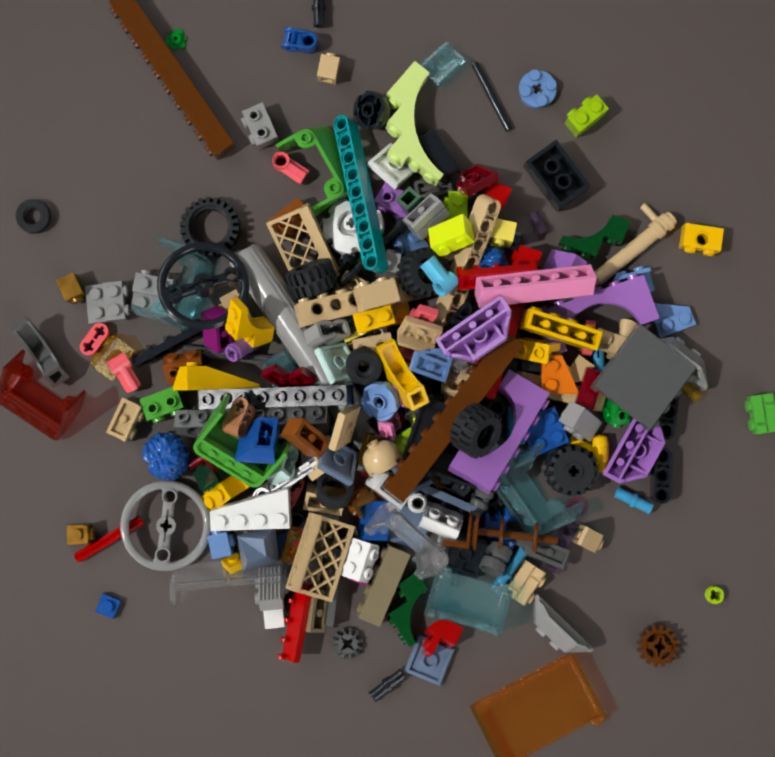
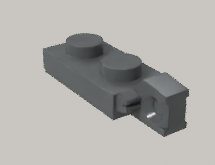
(546, 553)

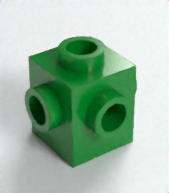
(615, 415)

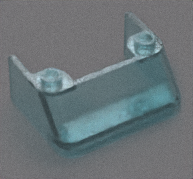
(193, 265)
(527, 502)

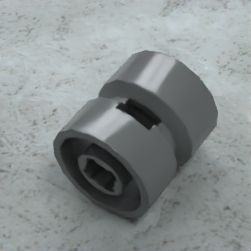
(494, 560)

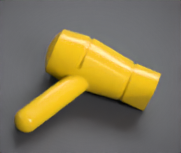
(599, 448)

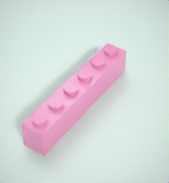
(536, 285)

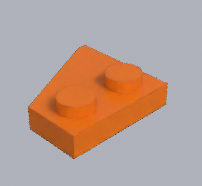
(556, 376)

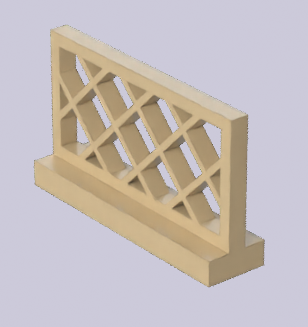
(314, 230)
(304, 554)

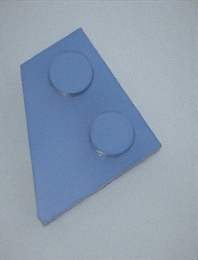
(672, 319)
(431, 364)

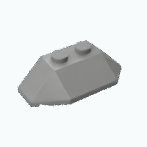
(693, 357)
(557, 629)

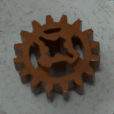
(665, 647)

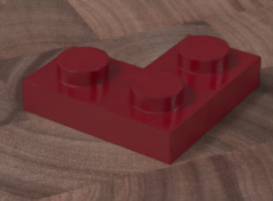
(282, 378)
(586, 396)

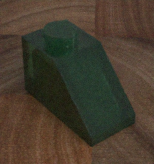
(206, 477)

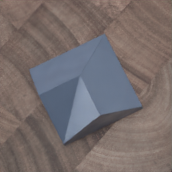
(258, 548)

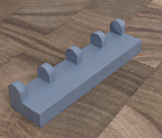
(451, 499)

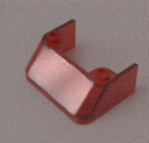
(34, 402)

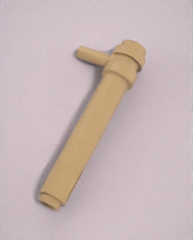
(656, 230)

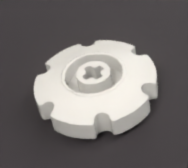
(340, 228)

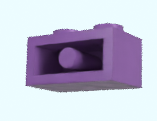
(386, 201)

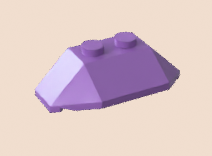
(478, 332)
(635, 453)

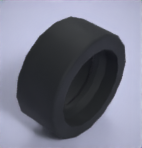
(333, 502)

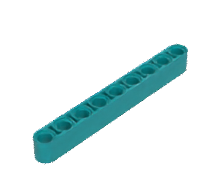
(360, 195)

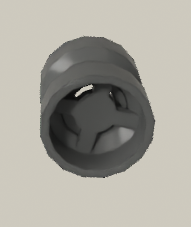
(479, 503)

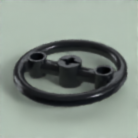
(196, 287)

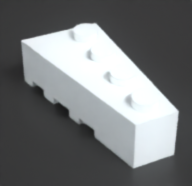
(257, 512)

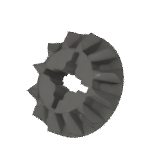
(347, 633)

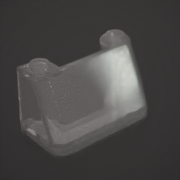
(430, 557)

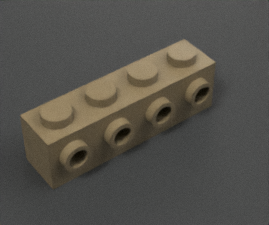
(383, 585)

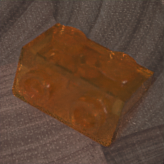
(361, 496)

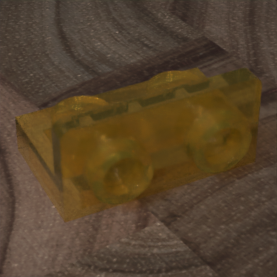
(111, 347)

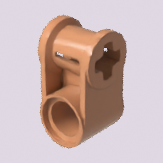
(237, 419)

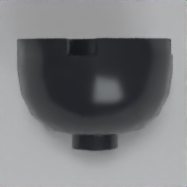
(372, 110)

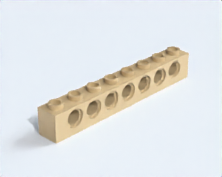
(307, 317)

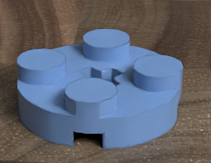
(536, 78)
(390, 400)

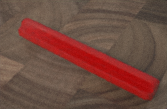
(106, 540)

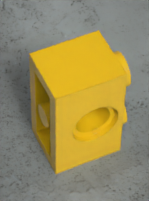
(712, 236)

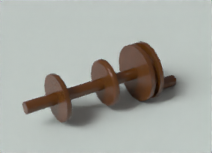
(474, 530)

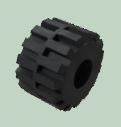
(558, 470)

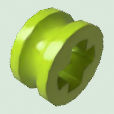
(716, 589)

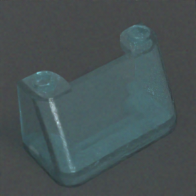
(468, 601)

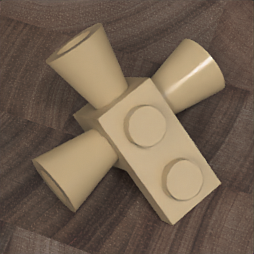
(611, 342)

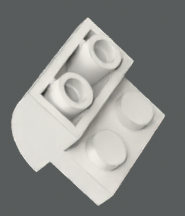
(441, 521)

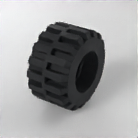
(409, 275)
(311, 278)
(476, 430)

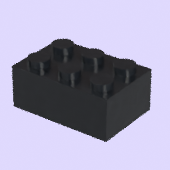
(556, 175)

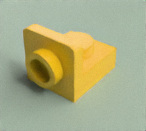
(232, 562)

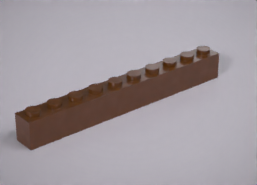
(174, 78)
(438, 435)

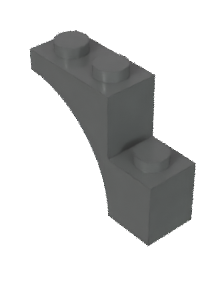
(41, 351)

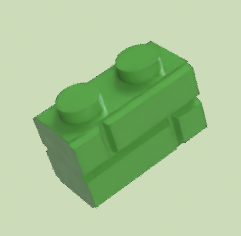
(761, 412)

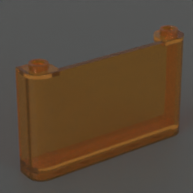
(538, 708)

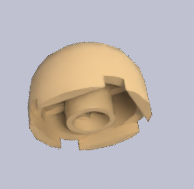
(380, 456)

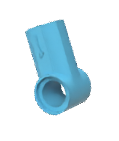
(442, 280)

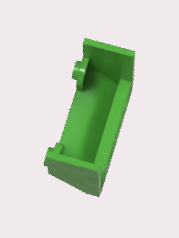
(327, 145)
(221, 450)

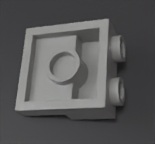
(146, 289)
(107, 302)

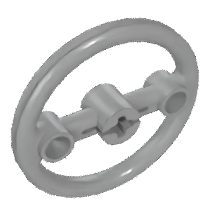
(156, 563)

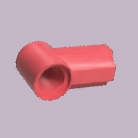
(291, 168)
(122, 369)

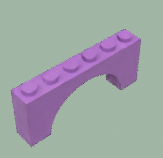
(630, 295)
(526, 401)

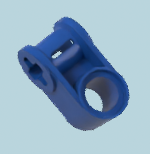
(295, 41)

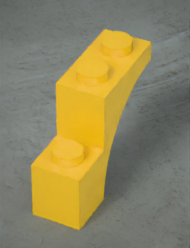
(381, 317)
(255, 330)
(397, 373)
(224, 492)

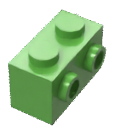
(162, 404)

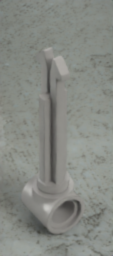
(300, 473)

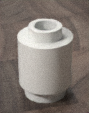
(421, 498)

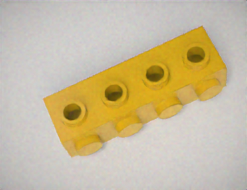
(559, 329)

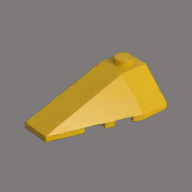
(204, 378)

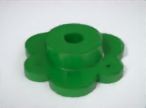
(179, 43)

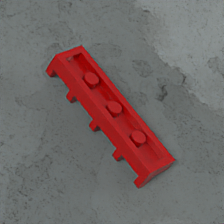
(467, 277)
(296, 625)

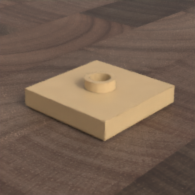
(344, 427)

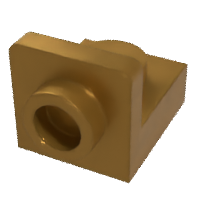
(80, 534)

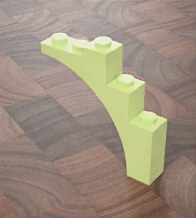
(402, 125)

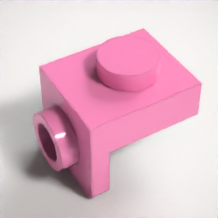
(389, 427)

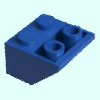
(260, 442)

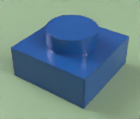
(108, 605)

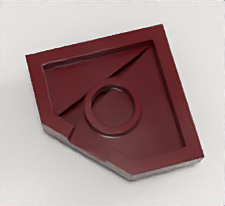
(475, 179)

